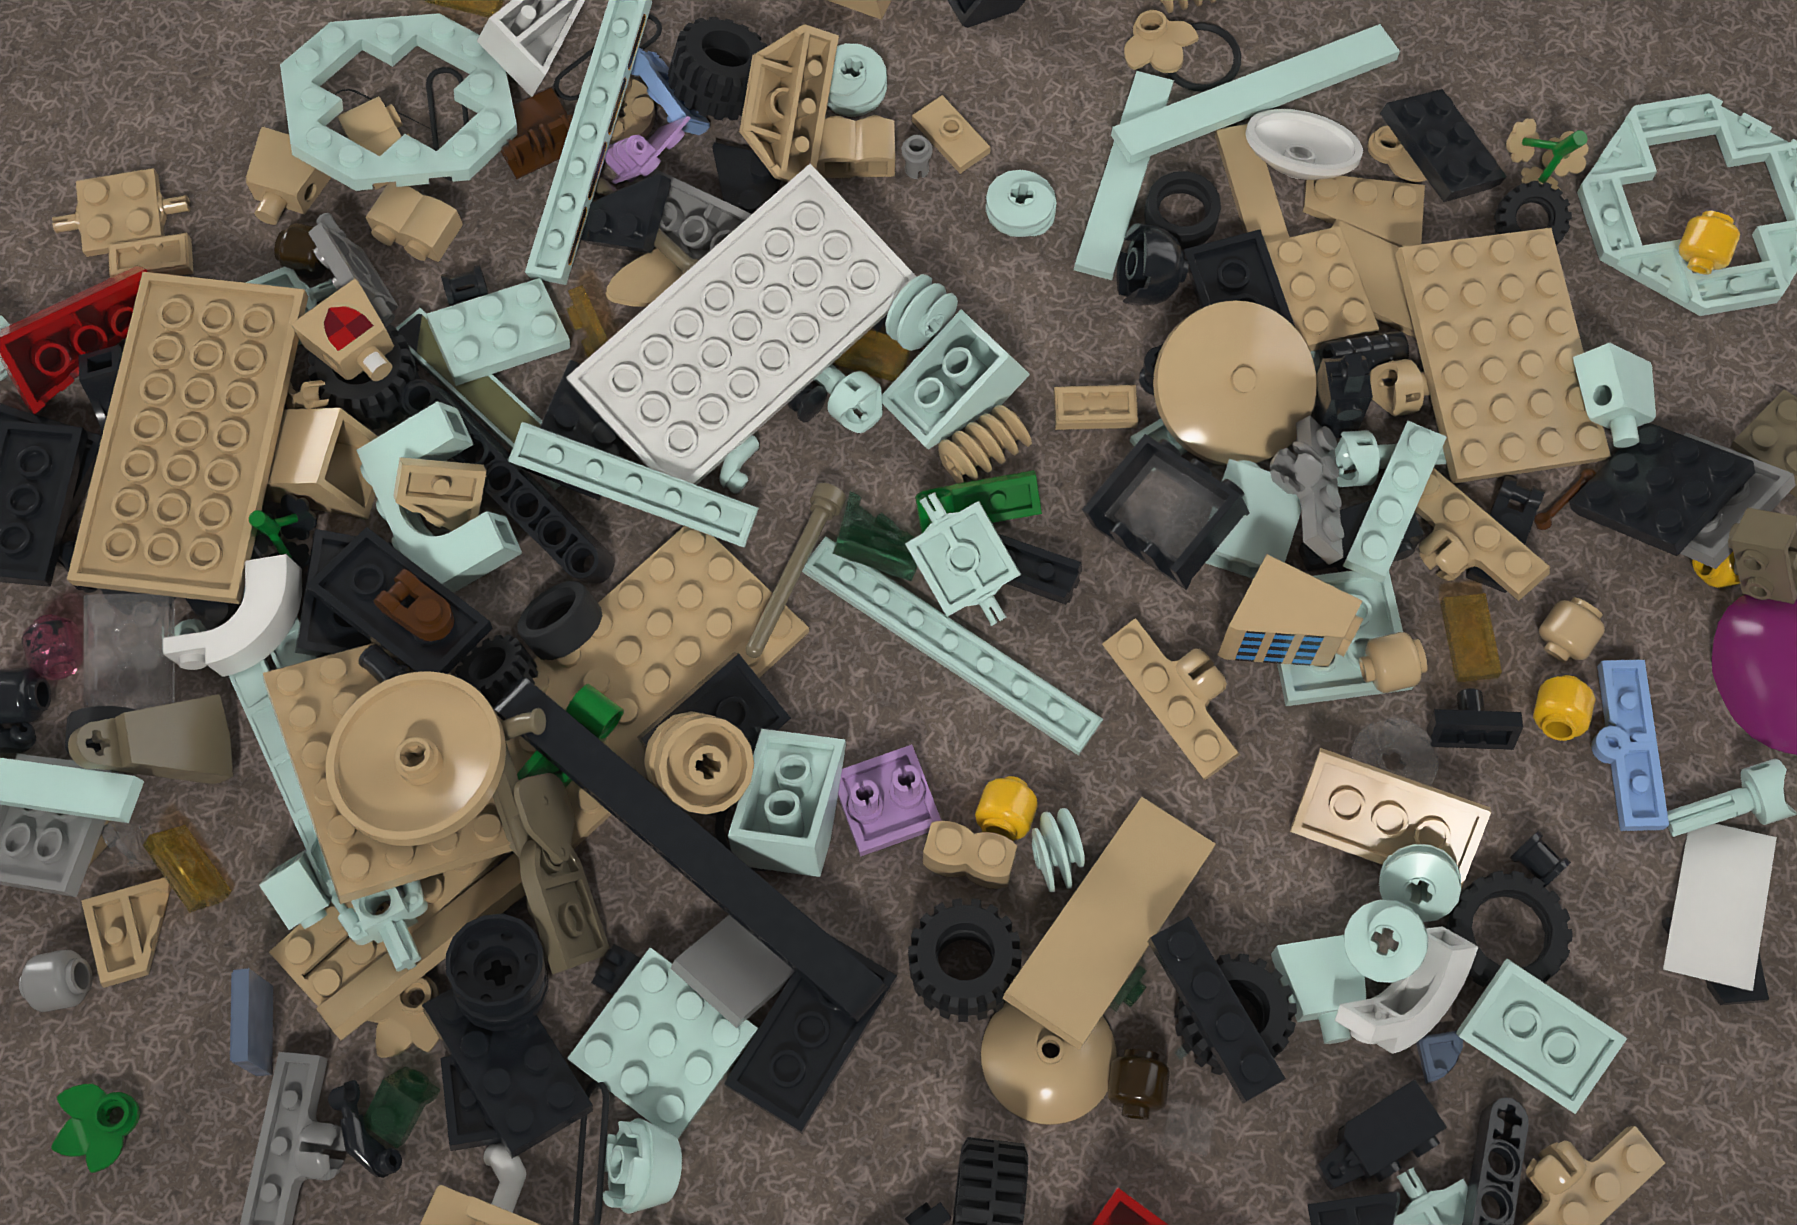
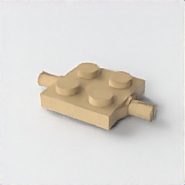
(119, 210)

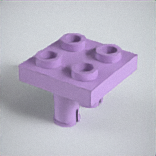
(886, 800)

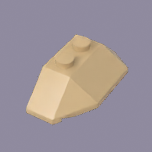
(789, 100)

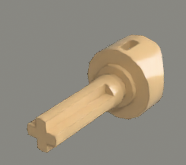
(1405, 391)

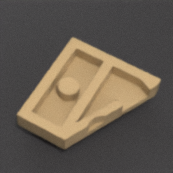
(440, 490)
(126, 929)

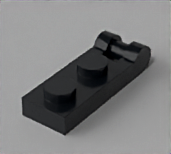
(1515, 522)

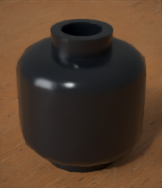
(22, 695)

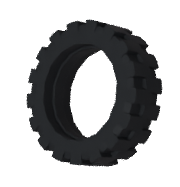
(1531, 893)

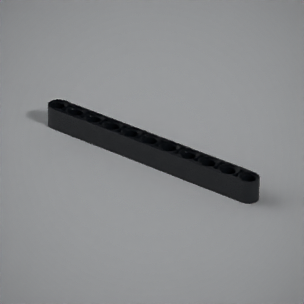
(696, 853)

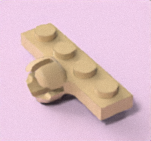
(1470, 538)
(1176, 694)
(1591, 1190)

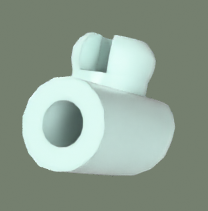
(730, 474)

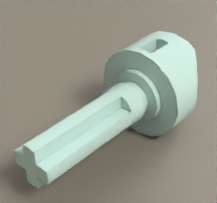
(849, 393)
(1360, 452)
(1760, 793)

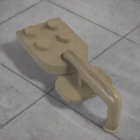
(540, 831)

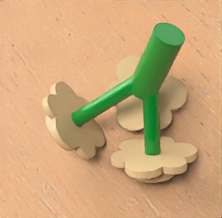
(1563, 154)

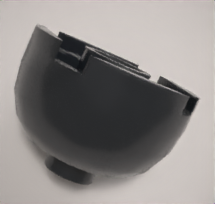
(1151, 266)

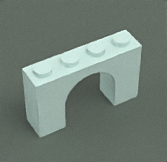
(450, 558)

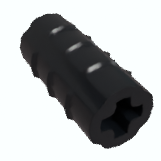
(1375, 348)

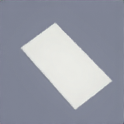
(1720, 905)

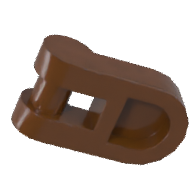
(427, 616)

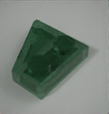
(873, 541)

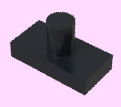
(1474, 726)

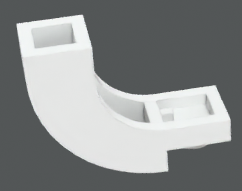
(255, 629)
(1416, 1003)

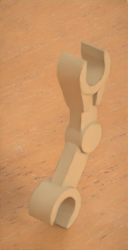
(307, 397)

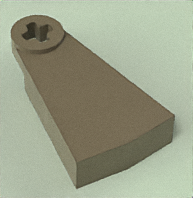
(166, 741)

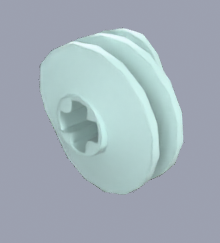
(857, 81)
(1018, 219)
(920, 312)
(1057, 846)
(1425, 863)
(1364, 951)

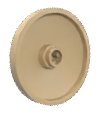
(1234, 382)
(415, 758)

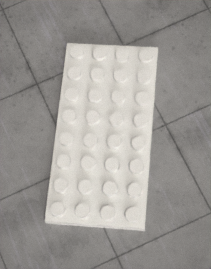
(743, 330)

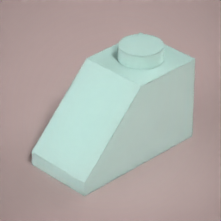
(296, 892)

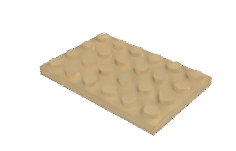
(1500, 354)
(308, 707)

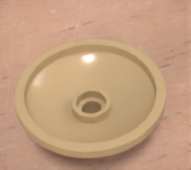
(1044, 1087)

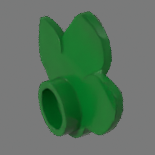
(90, 1127)

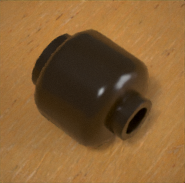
(295, 251)
(1138, 1083)

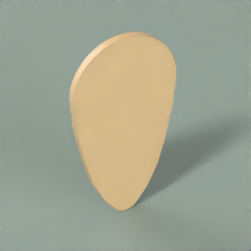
(643, 280)

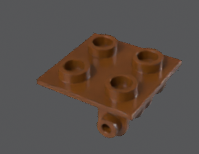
(540, 133)

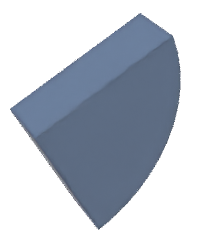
(1439, 1054)

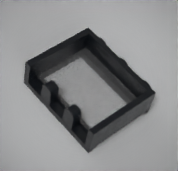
(1166, 509)

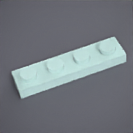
(1394, 502)

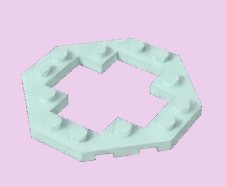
(407, 160)
(1659, 264)

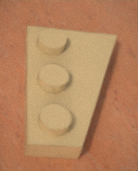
(1375, 206)

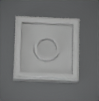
(732, 970)

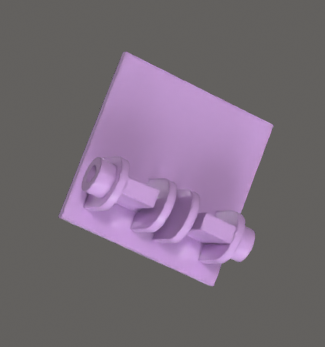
(640, 156)

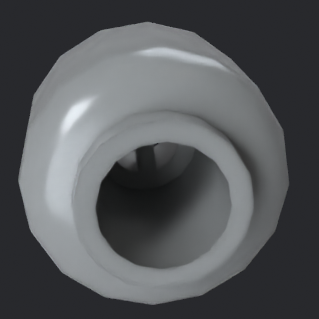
(55, 980)

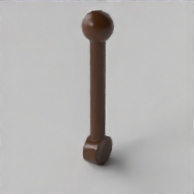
(1544, 520)

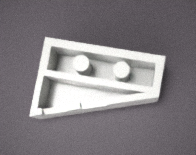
(528, 36)

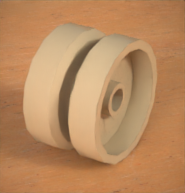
(724, 765)

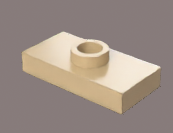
(951, 134)
(157, 255)
(1095, 407)

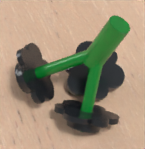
(295, 521)

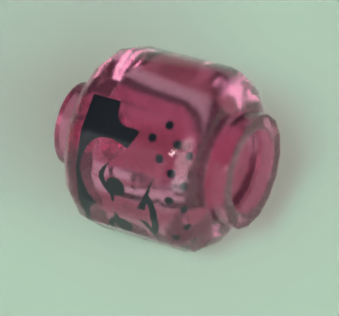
(53, 647)

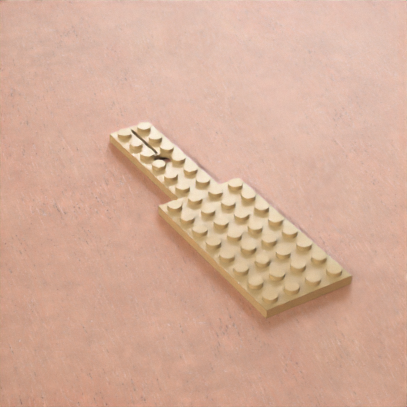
(653, 645)

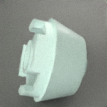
(641, 1166)

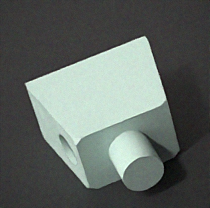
(1617, 391)
(1320, 982)

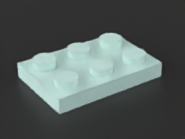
(498, 331)
(1541, 1036)

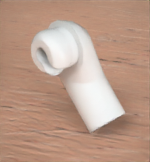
(510, 1174)

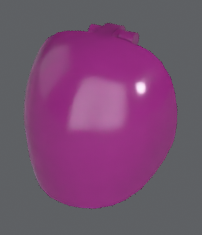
(1758, 669)

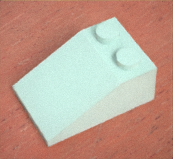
(953, 382)
(790, 803)

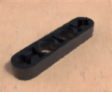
(1512, 1148)

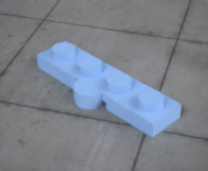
(1631, 745)

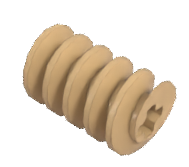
(983, 442)

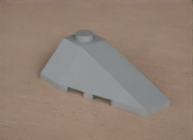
(697, 218)

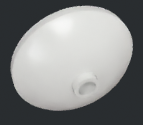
(1303, 144)

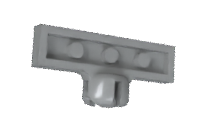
(1315, 483)
(291, 1142)

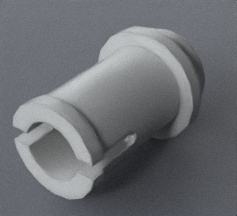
(916, 153)

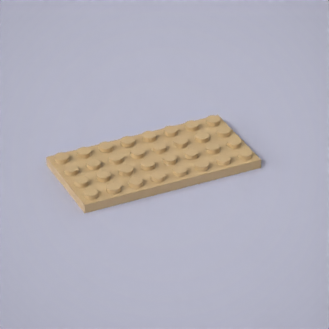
(188, 438)

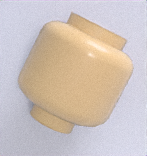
(1572, 629)
(1393, 662)

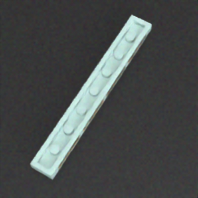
(587, 140)

